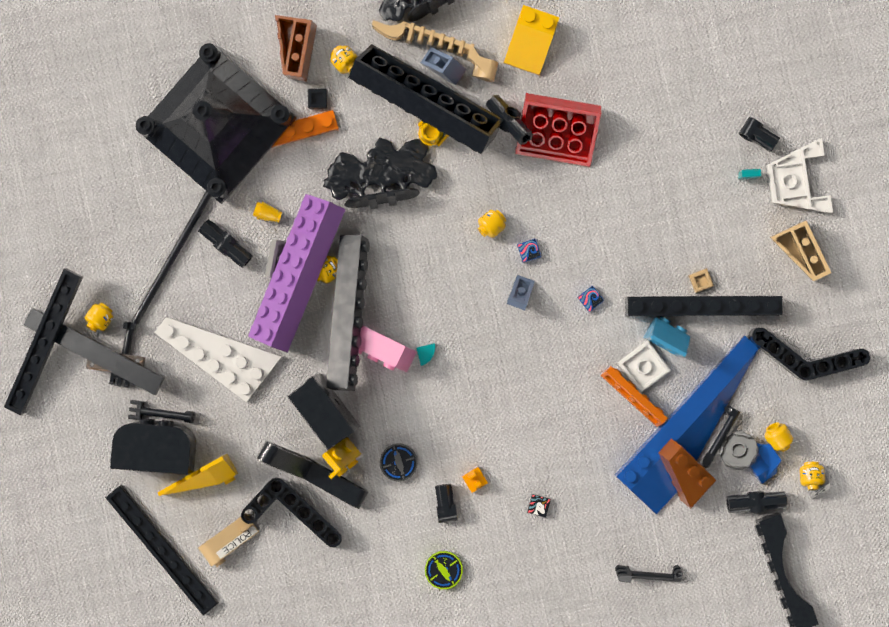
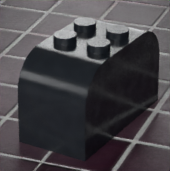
(154, 447)

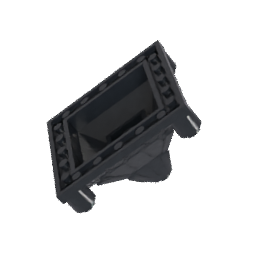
(216, 123)

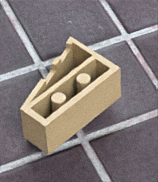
(803, 250)

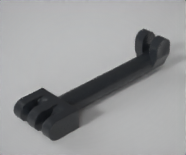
(130, 328)
(141, 410)
(733, 415)
(625, 574)

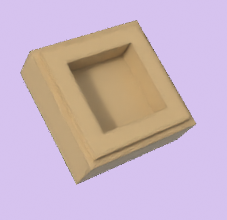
(701, 280)

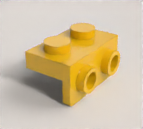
(341, 456)

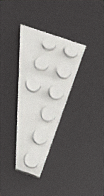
(228, 361)

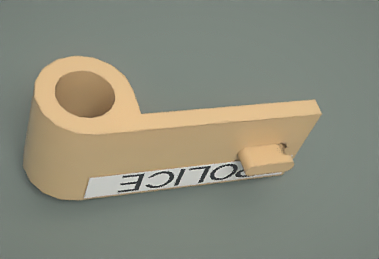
(227, 541)

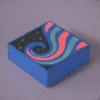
(529, 250)
(590, 298)

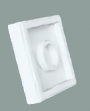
(643, 366)

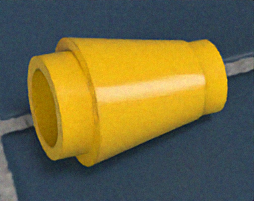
(266, 212)

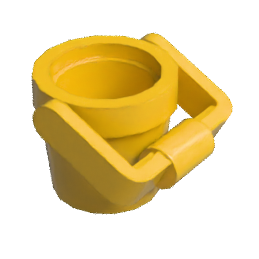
(430, 135)

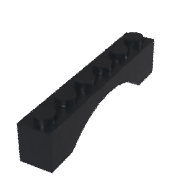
(773, 534)

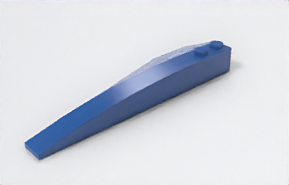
(688, 426)

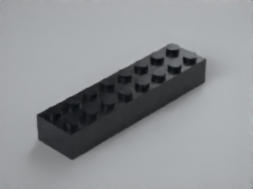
(425, 98)

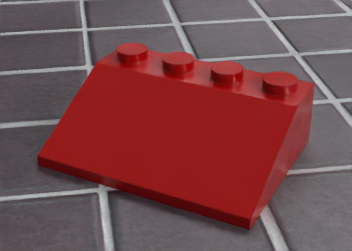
(560, 129)

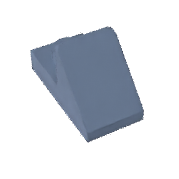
(520, 292)

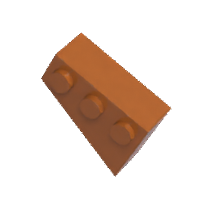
(296, 45)
(686, 473)

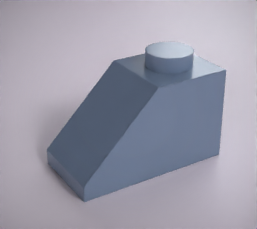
(443, 65)

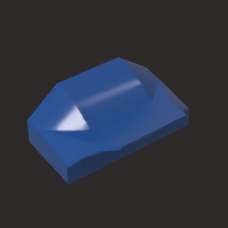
(766, 463)

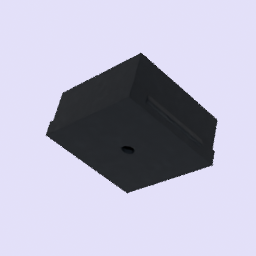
(323, 411)

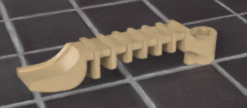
(483, 68)

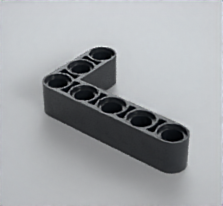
(300, 502)

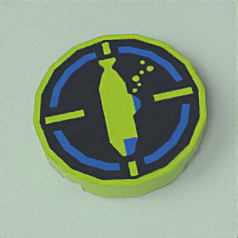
(443, 570)

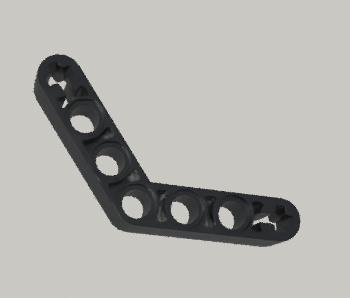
(798, 362)
(312, 472)

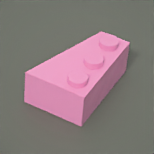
(385, 349)

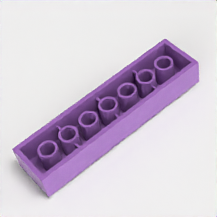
(296, 273)

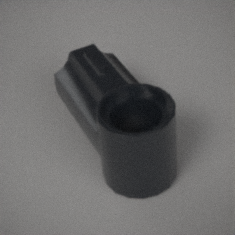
(755, 132)
(446, 508)

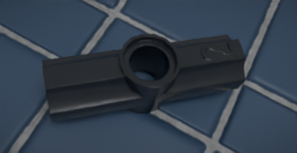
(512, 121)
(225, 243)
(756, 501)

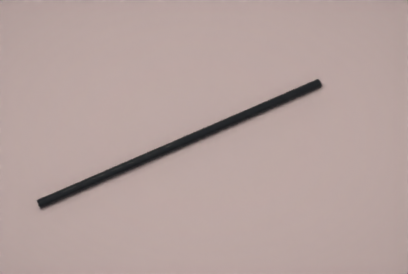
(171, 258)

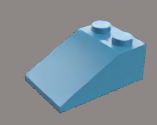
(668, 337)

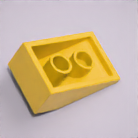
(531, 40)

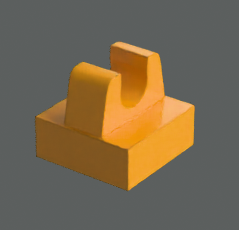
(474, 479)

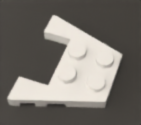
(790, 182)

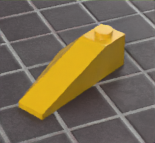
(212, 474)

